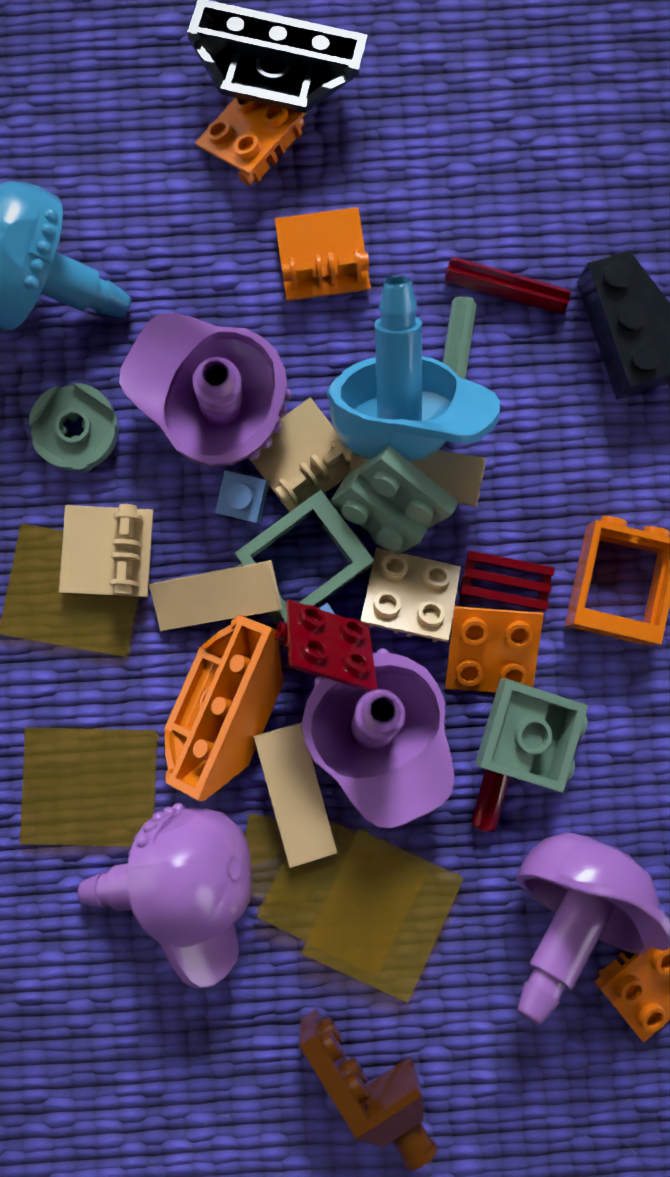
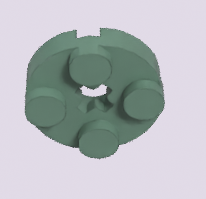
(49, 433)

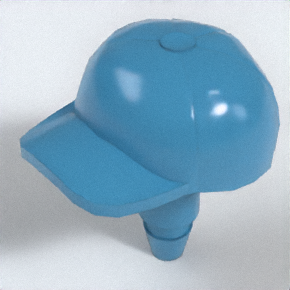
(32, 267)
(404, 395)

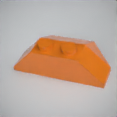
(222, 708)

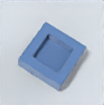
(242, 496)

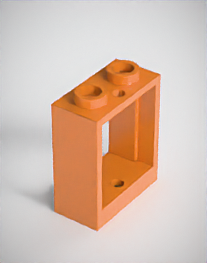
(650, 539)

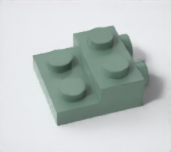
(392, 501)
(532, 735)

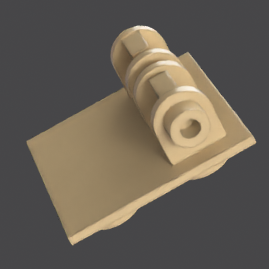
(303, 456)
(106, 550)
(411, 595)

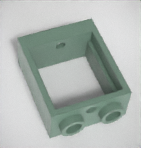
(337, 530)

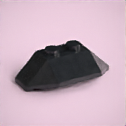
(273, 56)

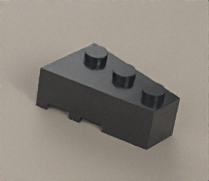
(628, 323)

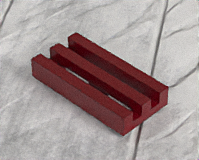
(542, 587)

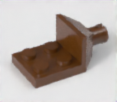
(376, 1113)

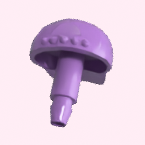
(207, 387)
(383, 743)
(186, 887)
(594, 898)

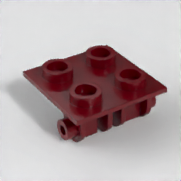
(328, 645)

